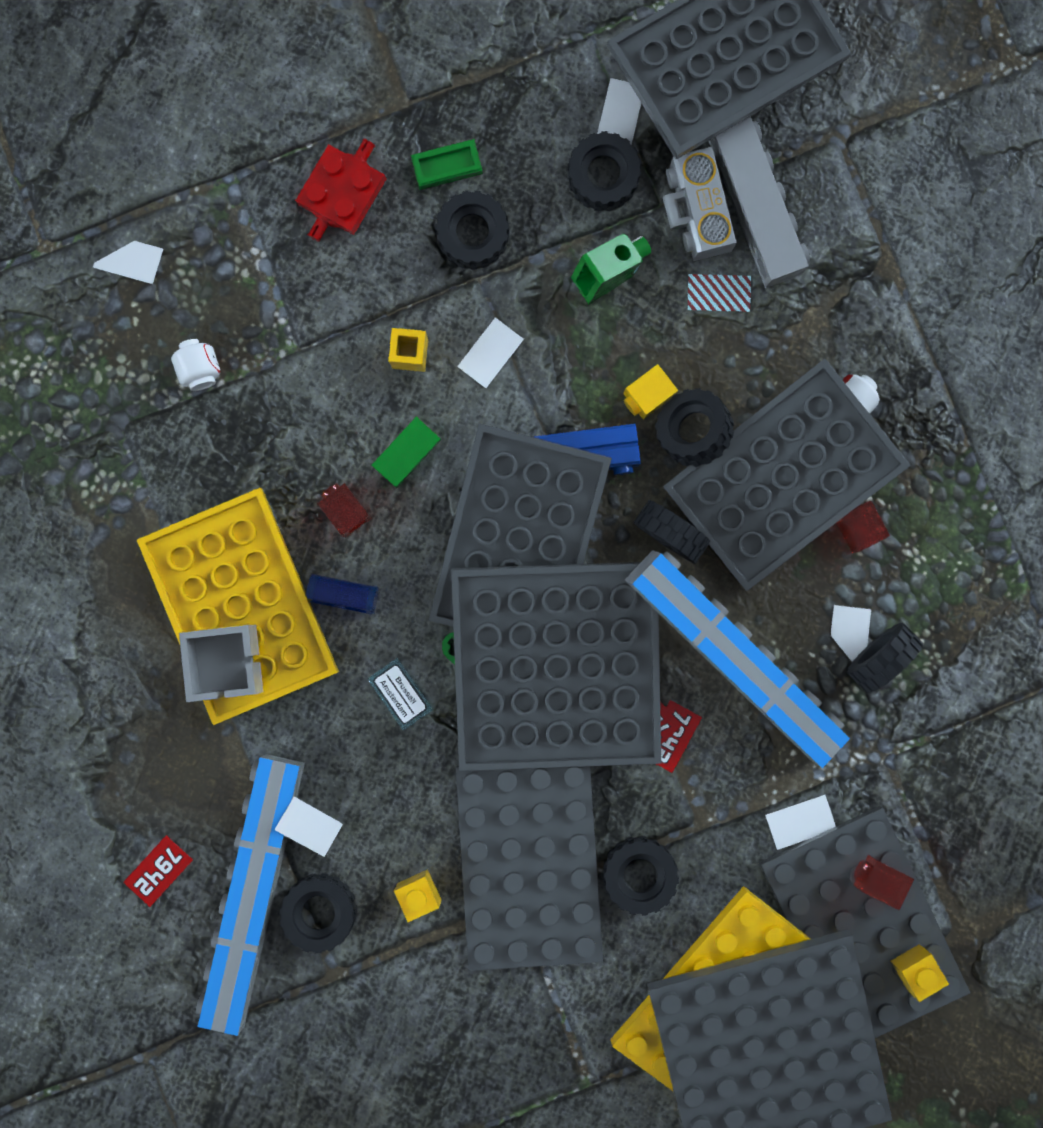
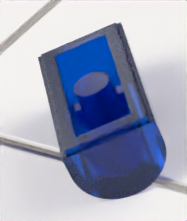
(342, 594)

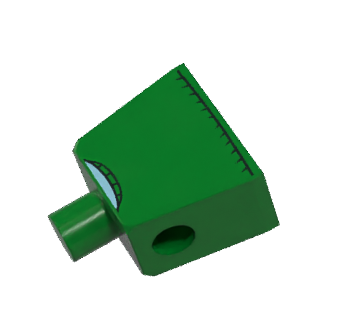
(609, 266)

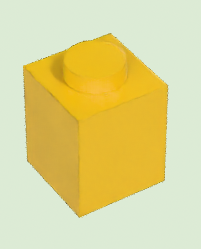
(408, 349)
(649, 392)
(417, 895)
(919, 972)

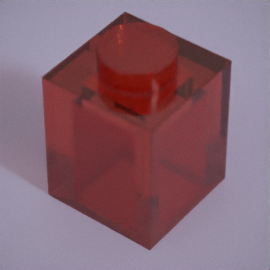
(343, 509)
(862, 527)
(882, 882)

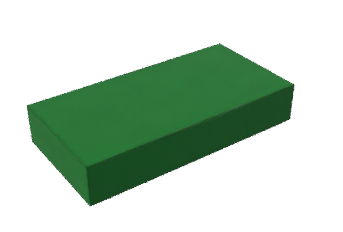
(446, 164)
(406, 452)

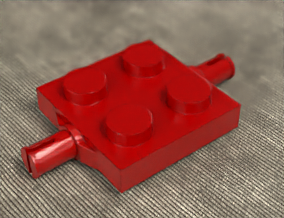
(341, 189)

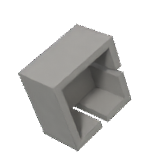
(219, 662)

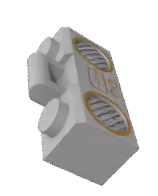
(707, 215)

